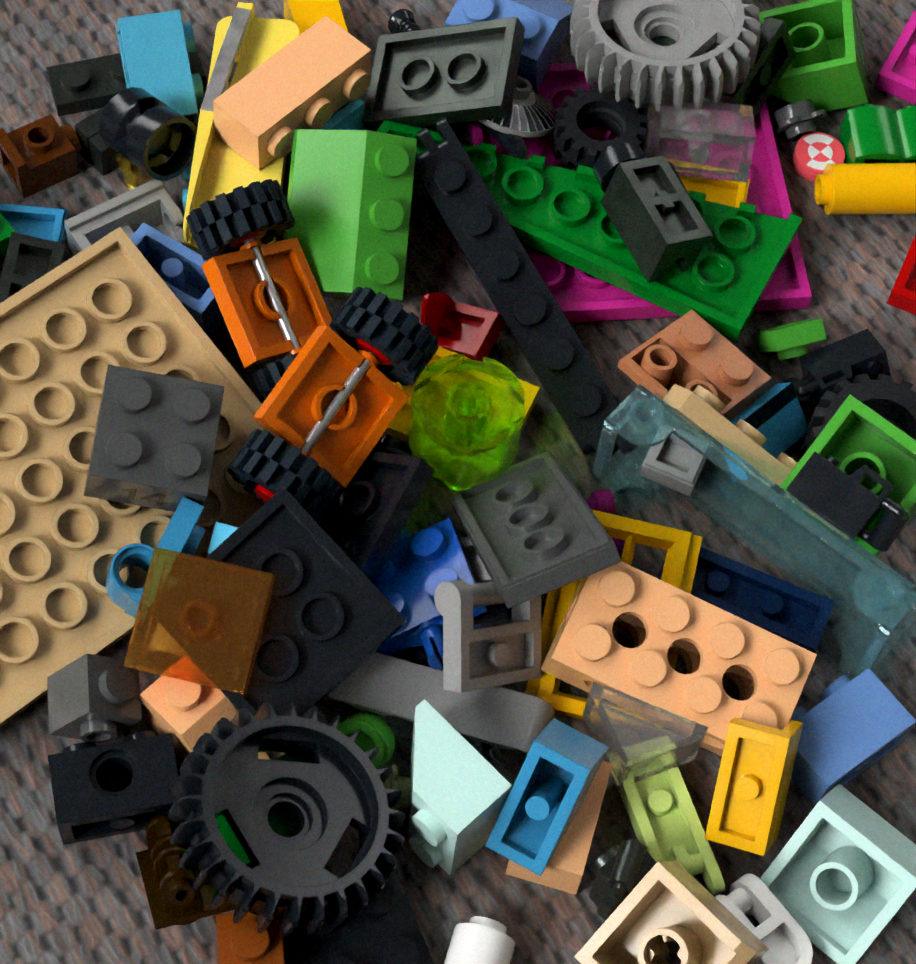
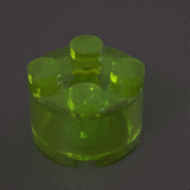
(466, 419)

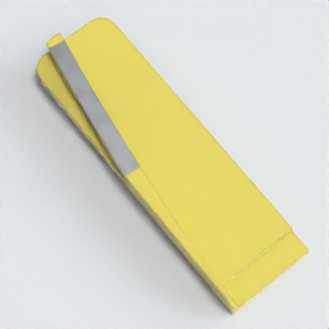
(214, 164)

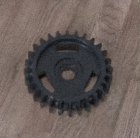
(323, 795)

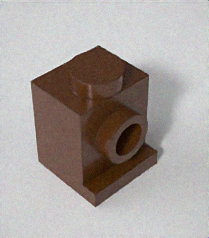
(39, 154)

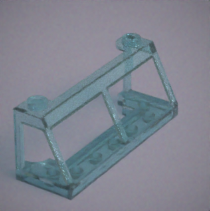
(867, 593)

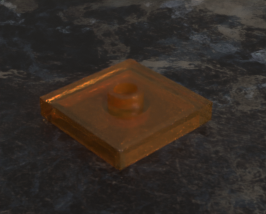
(199, 621)

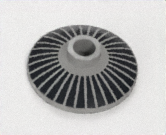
(530, 114)

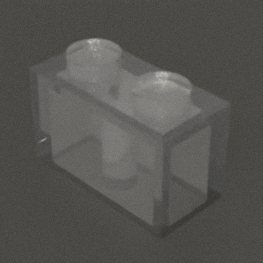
(703, 141)

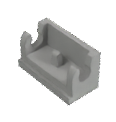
(129, 210)

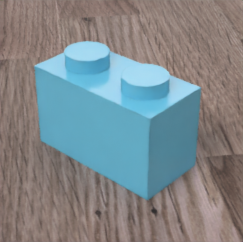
(156, 59)

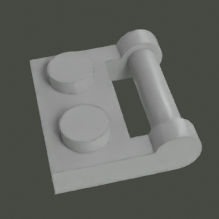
(490, 651)

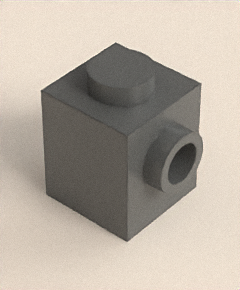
(93, 699)

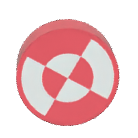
(814, 153)

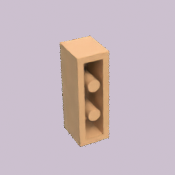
(292, 92)

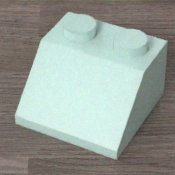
(451, 793)
(843, 875)

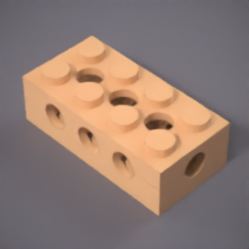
(669, 619)

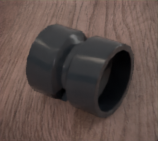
(148, 133)

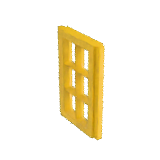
(678, 571)

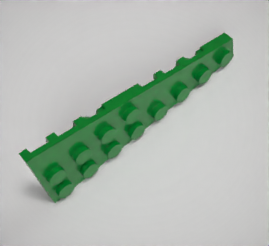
(564, 218)

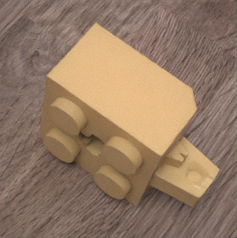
(666, 909)

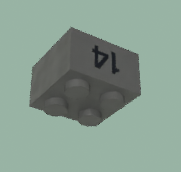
(153, 439)

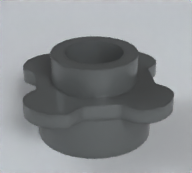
(797, 119)

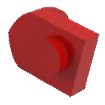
(461, 326)

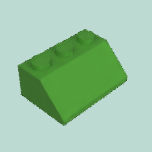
(352, 208)

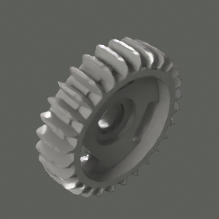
(660, 72)

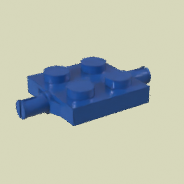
(410, 582)

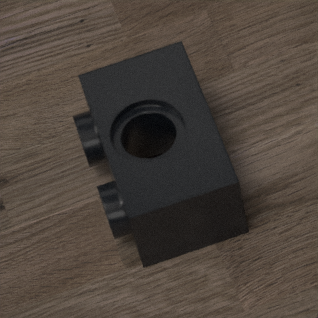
(90, 812)

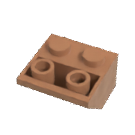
(694, 355)

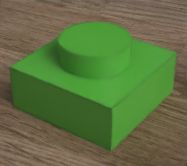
(791, 338)

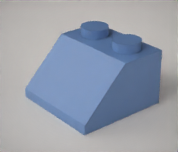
(544, 24)

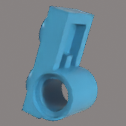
(180, 536)

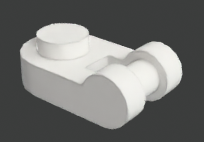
(777, 927)

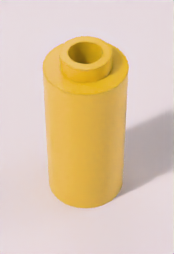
(867, 188)

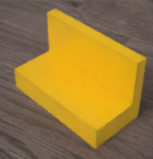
(752, 785)

